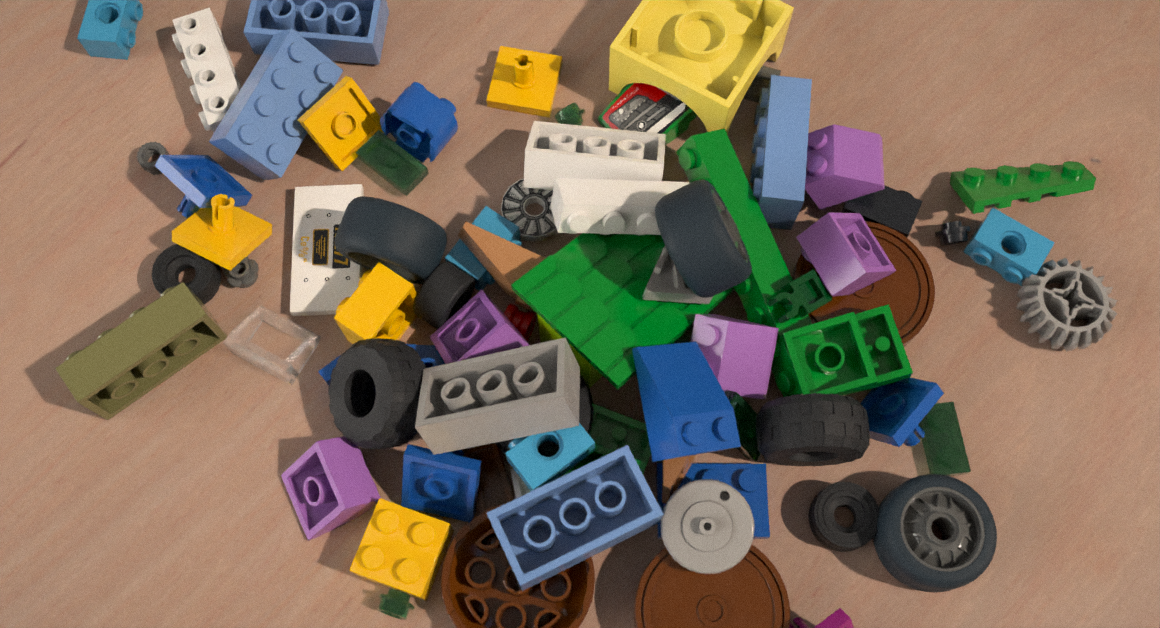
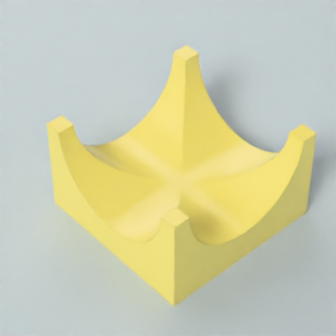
(699, 51)

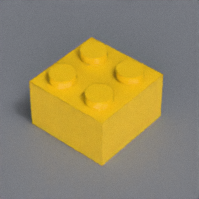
(378, 307)
(402, 549)

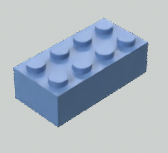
(337, 28)
(263, 119)
(781, 149)
(575, 517)

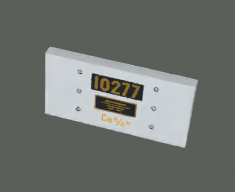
(318, 270)

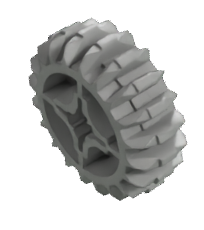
(1054, 309)

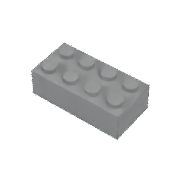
(499, 397)

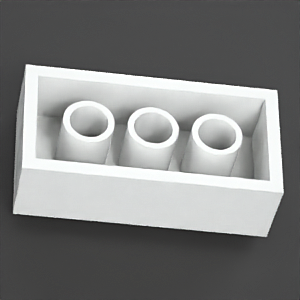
(590, 153)

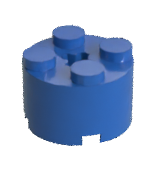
(420, 122)

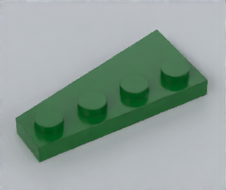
(1007, 183)

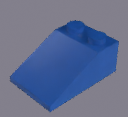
(683, 402)

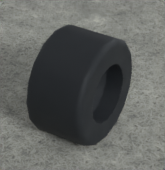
(443, 294)

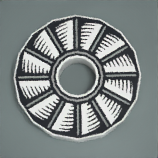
(513, 209)

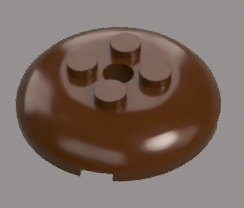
(479, 593)

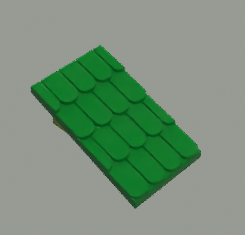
(596, 302)

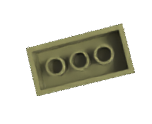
(141, 352)

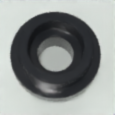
(952, 233)

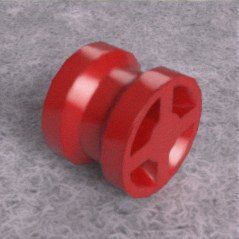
(522, 320)

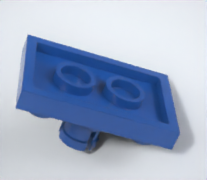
(747, 479)

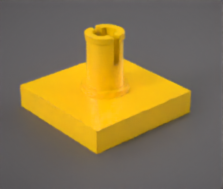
(524, 81)
(341, 122)
(222, 232)

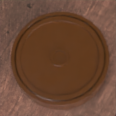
(907, 290)
(737, 598)

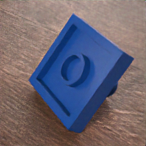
(200, 181)
(898, 409)
(440, 483)

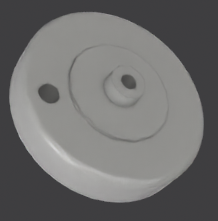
(707, 526)

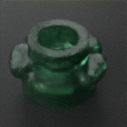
(570, 115)
(395, 604)

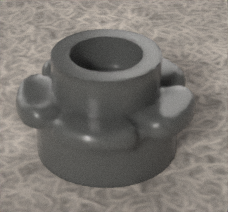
(245, 279)

